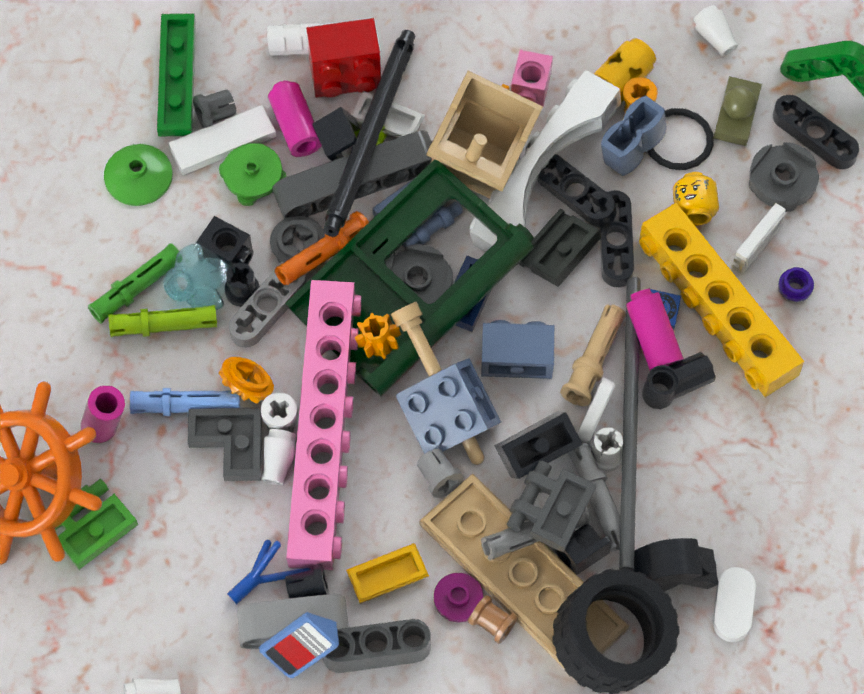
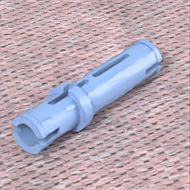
(180, 401)

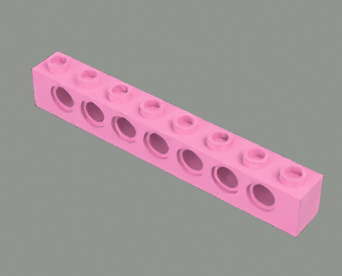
(325, 301)

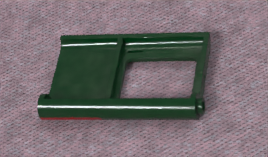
(383, 292)

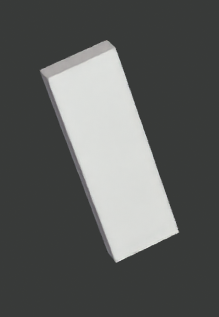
(219, 139)

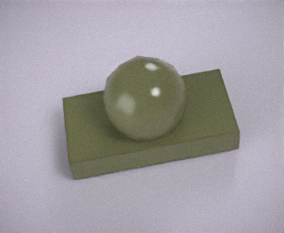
(737, 111)

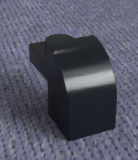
(677, 563)

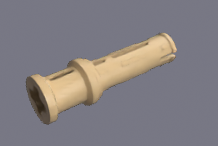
(589, 368)

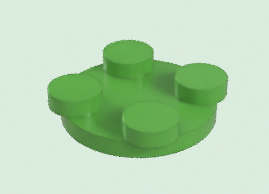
(251, 172)

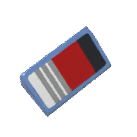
(301, 644)

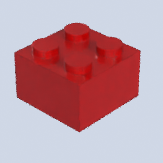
(344, 57)

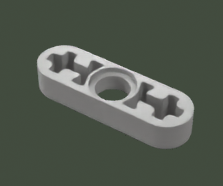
(269, 288)

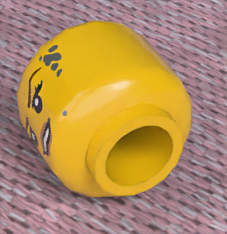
(697, 197)

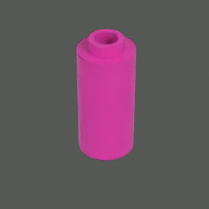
(294, 118)
(653, 329)
(103, 412)

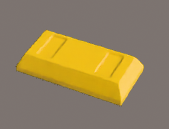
(387, 573)

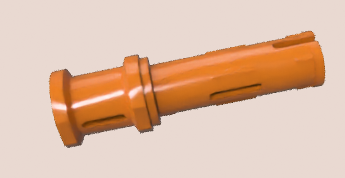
(320, 251)

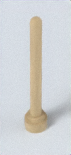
(409, 320)

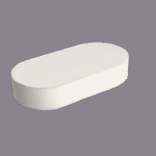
(596, 410)
(734, 604)

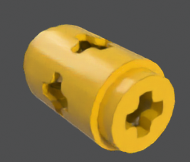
(629, 61)

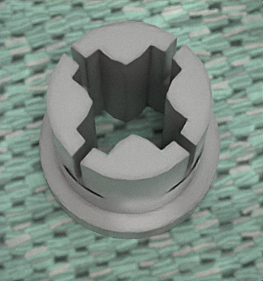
(439, 473)

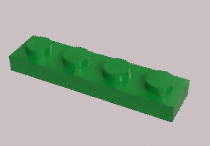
(176, 75)

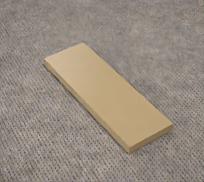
(522, 582)

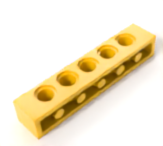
(675, 228)

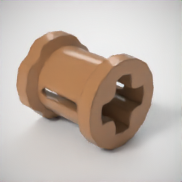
(493, 619)

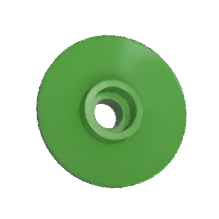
(141, 186)

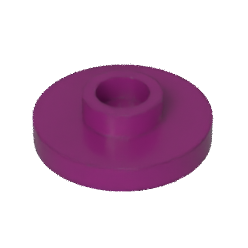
(457, 596)

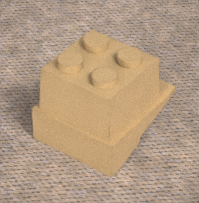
(483, 133)

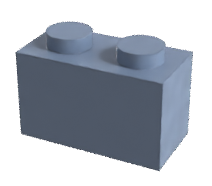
(517, 350)

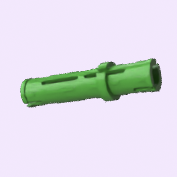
(124, 291)

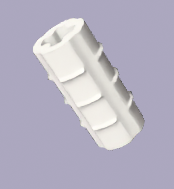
(288, 39)

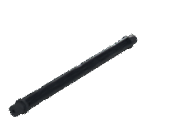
(368, 134)

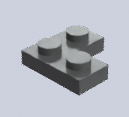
(235, 430)

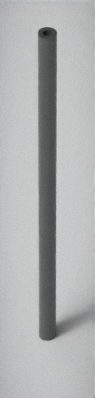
(629, 447)

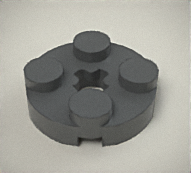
(770, 188)
(426, 261)

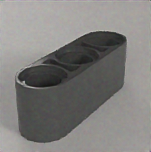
(391, 634)

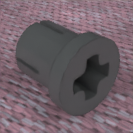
(213, 107)

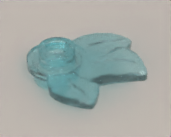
(201, 276)

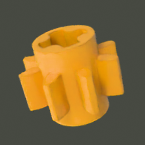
(377, 335)

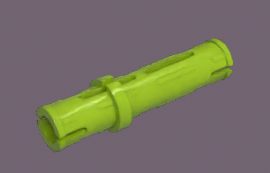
(159, 321)

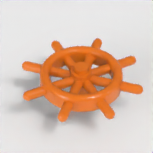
(53, 471)

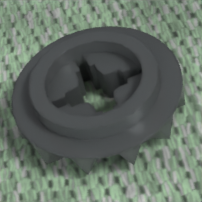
(283, 236)

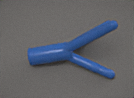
(253, 579)

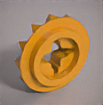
(236, 372)

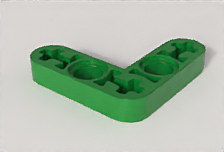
(839, 59)

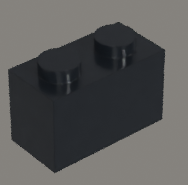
(539, 442)

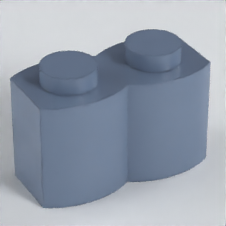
(629, 138)

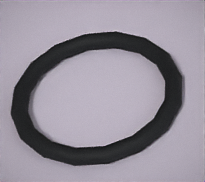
(709, 139)

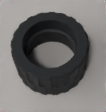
(649, 606)

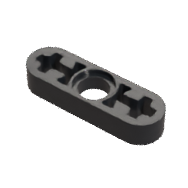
(814, 118)
(579, 204)
(608, 251)

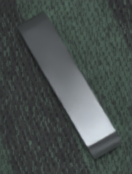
(389, 166)

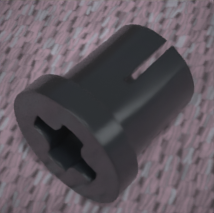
(235, 287)
(307, 583)

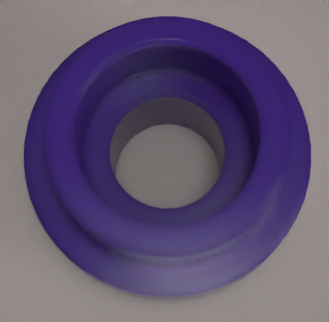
(799, 276)

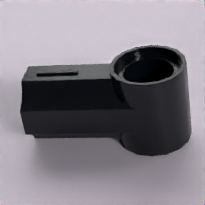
(678, 378)

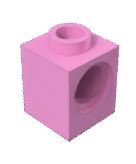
(536, 68)

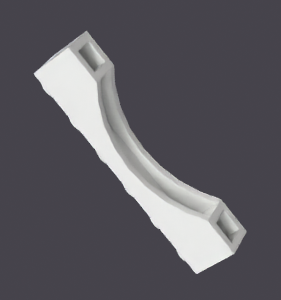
(584, 111)

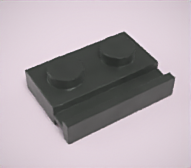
(560, 247)

